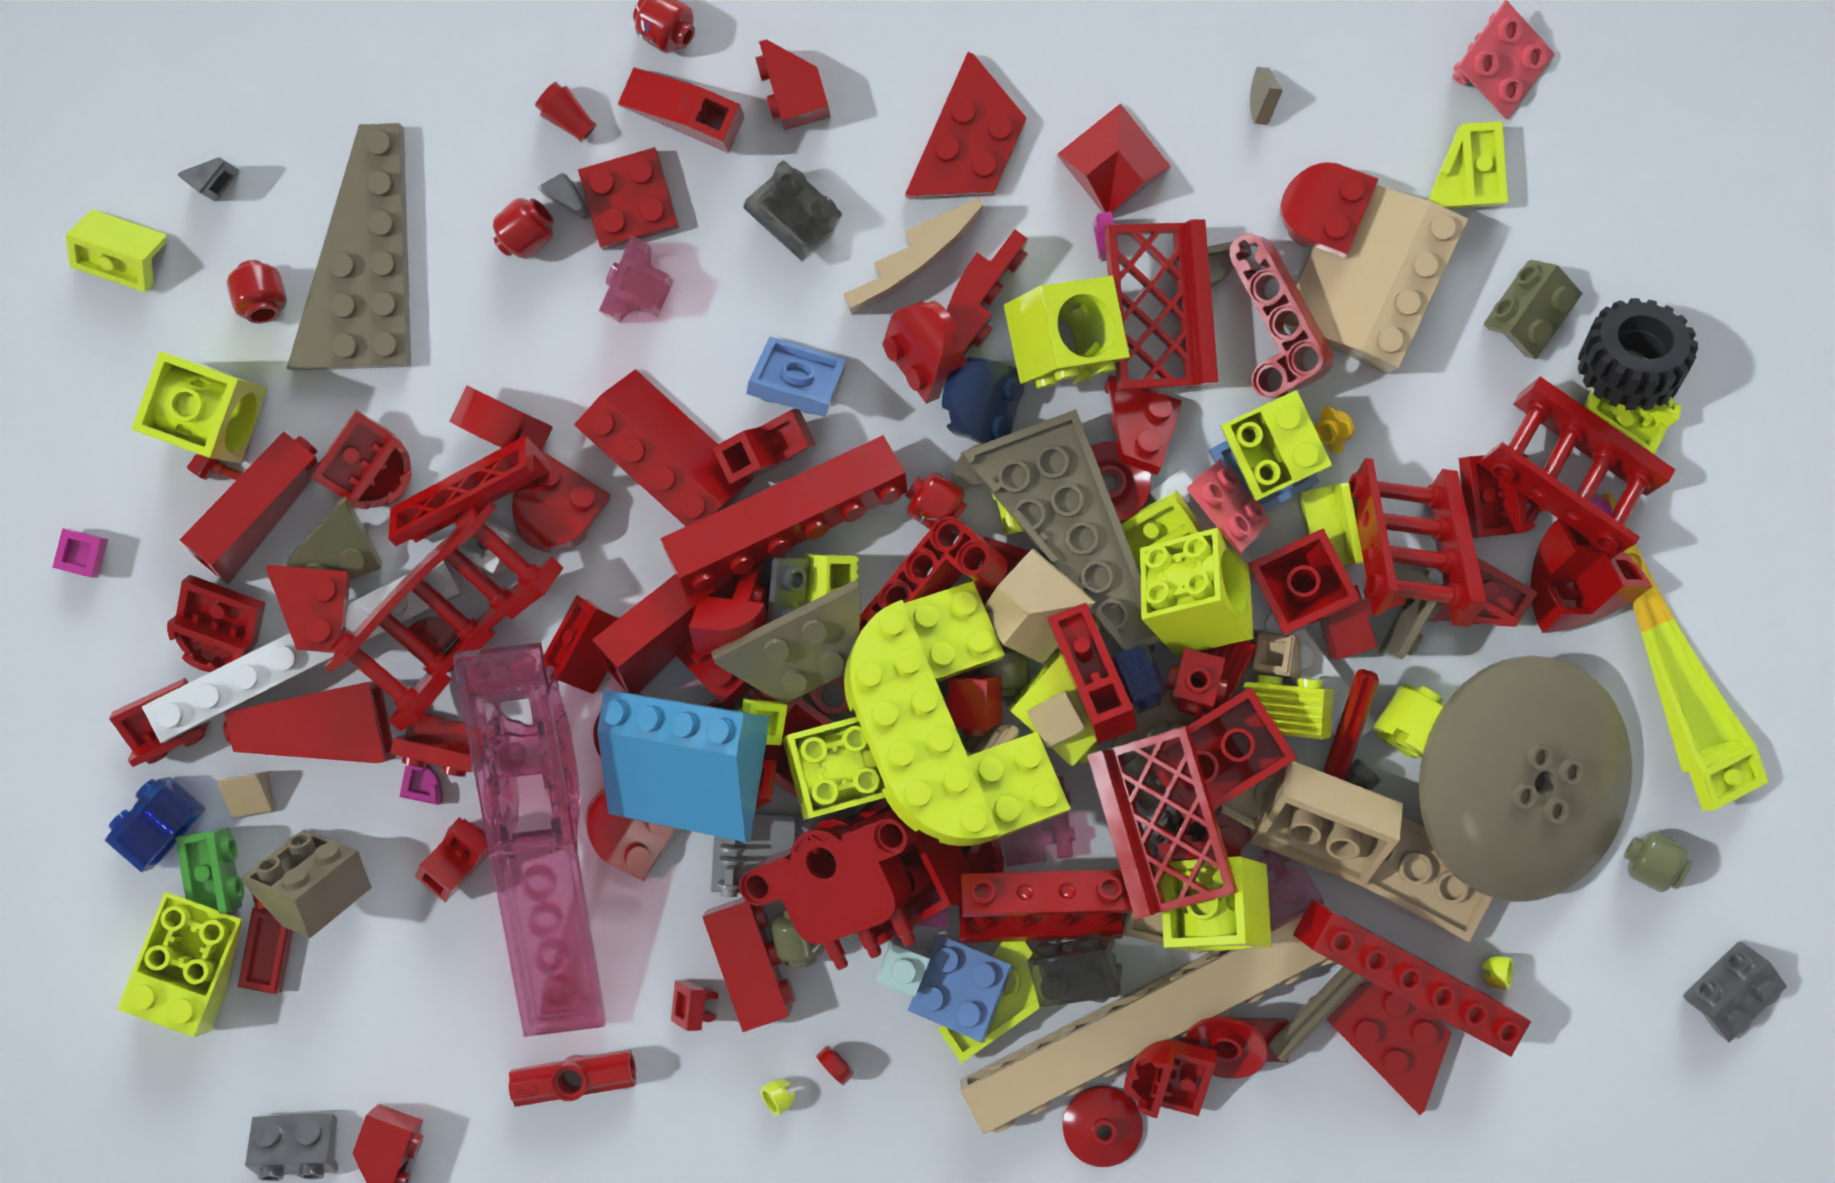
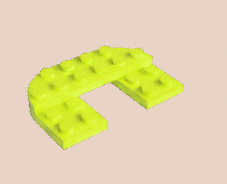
(912, 734)

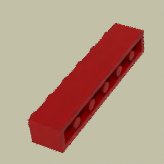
(785, 515)

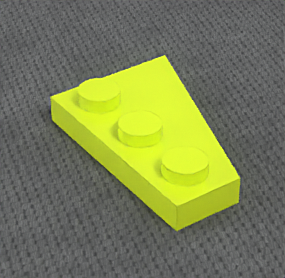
(1016, 1003)

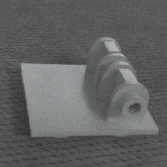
(734, 858)

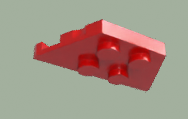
(969, 138)
(1394, 1039)

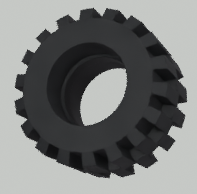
(1645, 330)

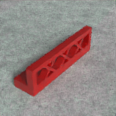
(470, 487)

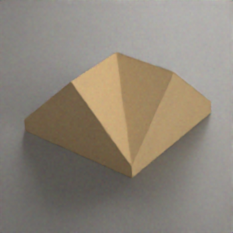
(1024, 602)

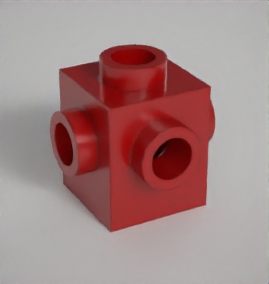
(1200, 668)

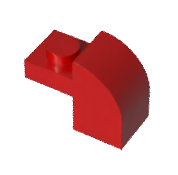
(496, 420)
(764, 447)
(726, 620)
(1350, 629)
(454, 859)

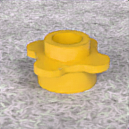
(1334, 429)

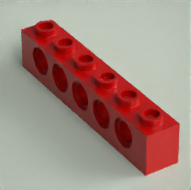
(1411, 978)

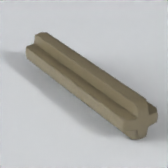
(1314, 1013)

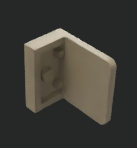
(1405, 633)

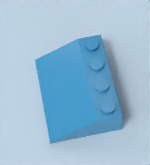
(681, 763)

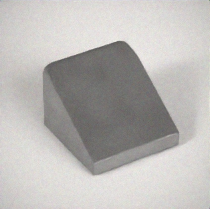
(210, 177)
(563, 192)

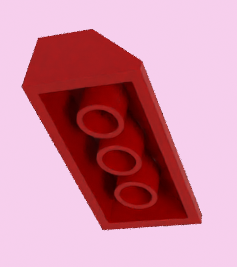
(659, 449)

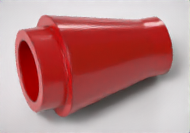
(564, 111)

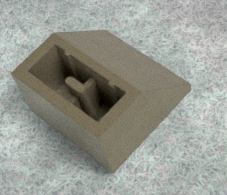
(308, 882)

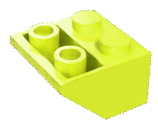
(1276, 445)

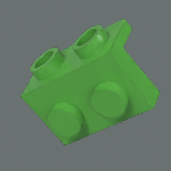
(210, 869)

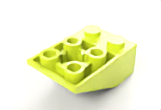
(183, 966)

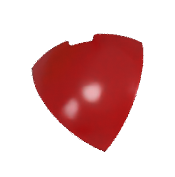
(1580, 581)

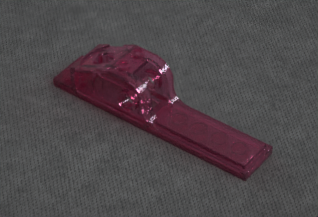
(539, 869)

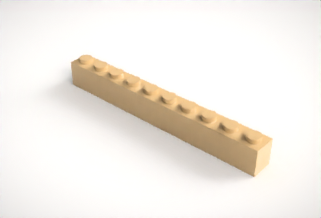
(1129, 1024)

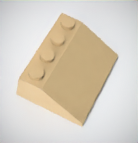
(1385, 283)

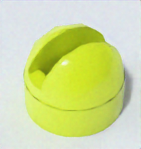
(1498, 972)
(777, 1097)

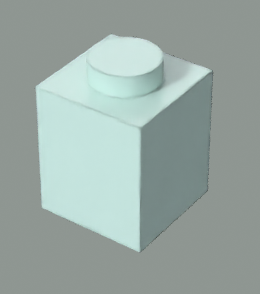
(903, 966)

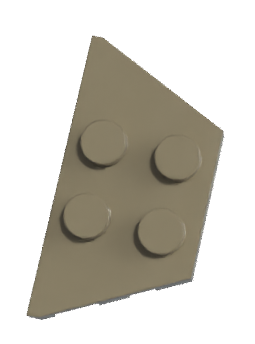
(797, 648)

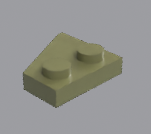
(338, 545)

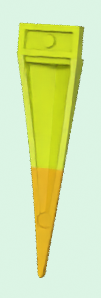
(1701, 723)

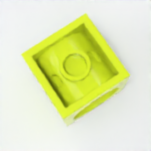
(1094, 318)
(199, 408)
(1196, 592)
(1047, 682)
(832, 768)
(1222, 922)

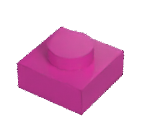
(80, 553)

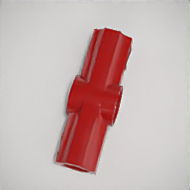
(548, 1083)

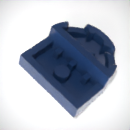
(982, 399)

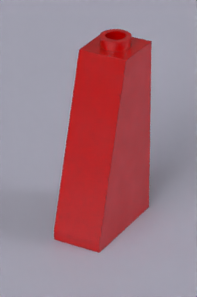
(251, 507)
(650, 632)
(327, 725)

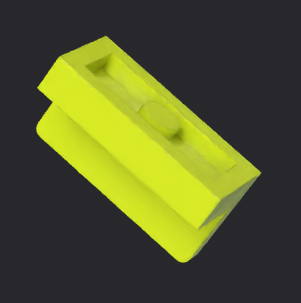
(114, 249)
(1334, 511)

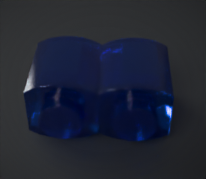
(1140, 677)
(153, 823)

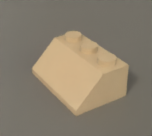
(1328, 823)

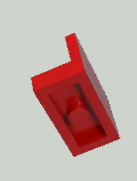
(572, 646)

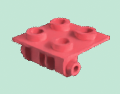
(1504, 60)
(1229, 505)

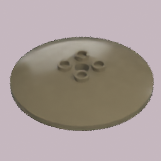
(1483, 771)

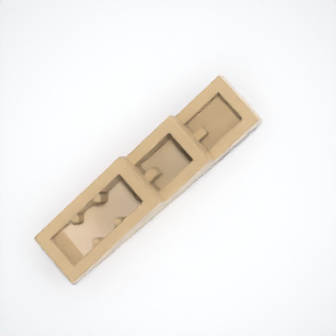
(926, 245)

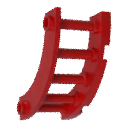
(471, 633)

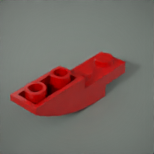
(982, 285)

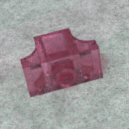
(635, 284)

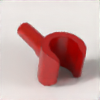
(204, 466)

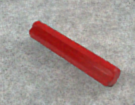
(1351, 723)

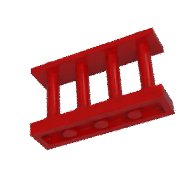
(1596, 439)
(1447, 525)
(1041, 905)

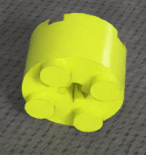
(1408, 719)

